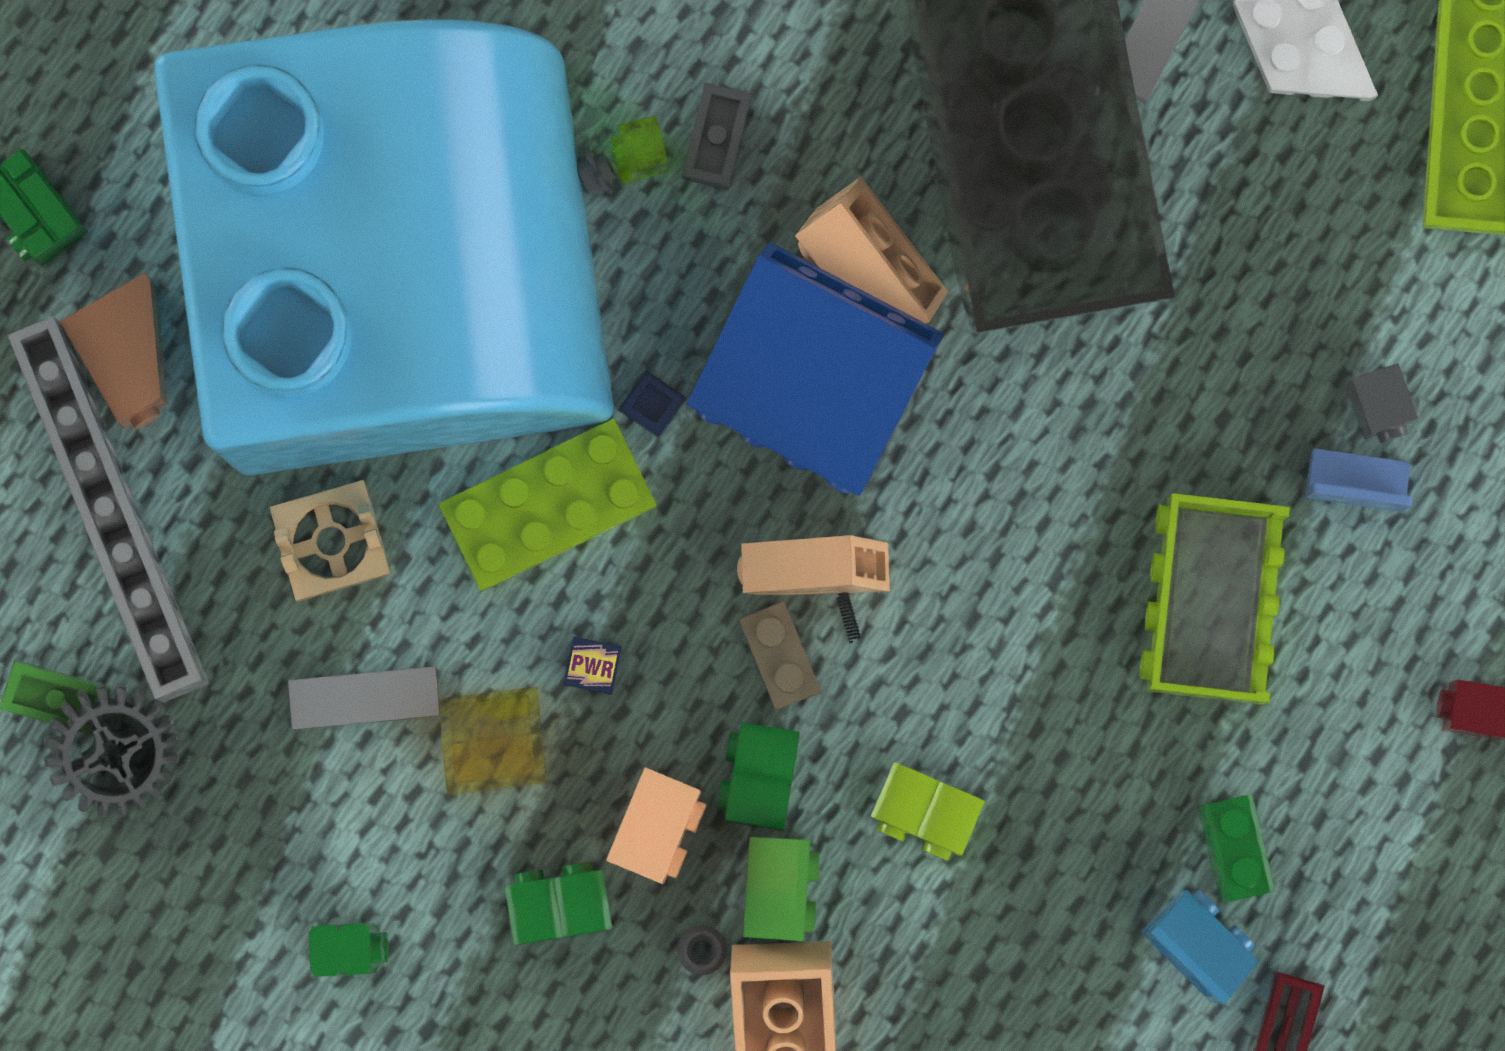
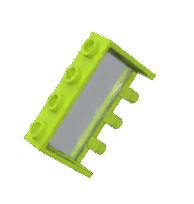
(1214, 598)

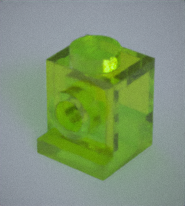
(639, 150)

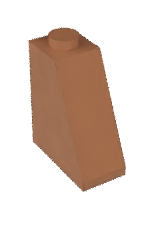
(124, 350)

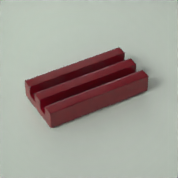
(1290, 1011)

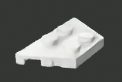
(1305, 48)

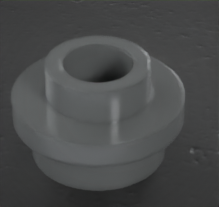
(686, 956)

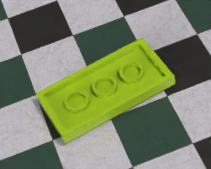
(547, 505)

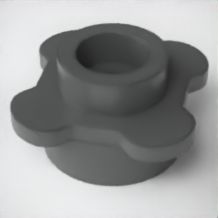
(596, 171)

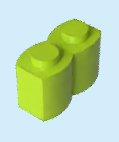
(926, 810)

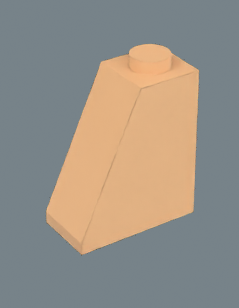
(814, 566)

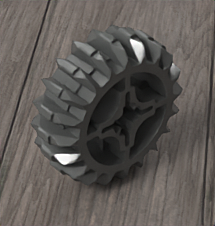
(91, 760)

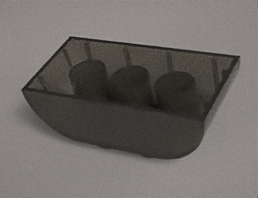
(1039, 158)

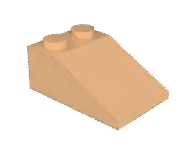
(867, 248)
(783, 997)

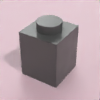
(1382, 403)

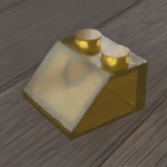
(493, 741)

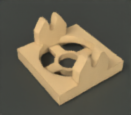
(289, 514)

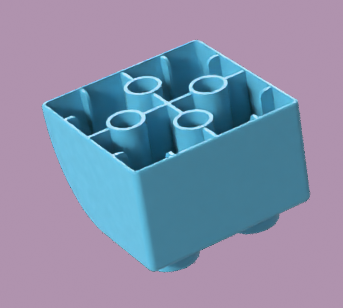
(381, 241)

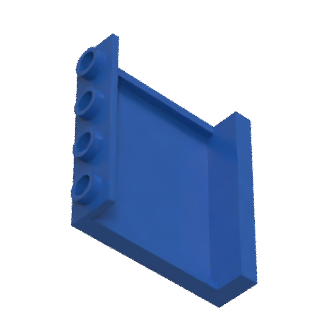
(813, 369)

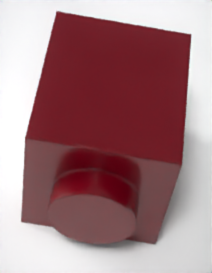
(1473, 709)

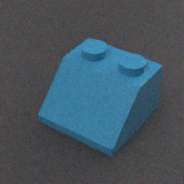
(1201, 946)

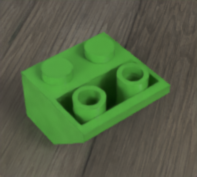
(778, 889)

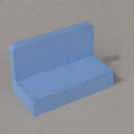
(1358, 480)

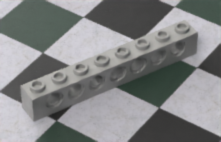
(108, 509)

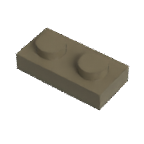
(779, 656)

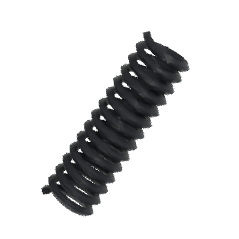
(849, 617)

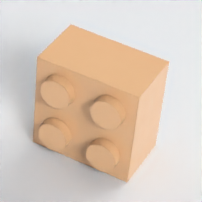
(655, 827)

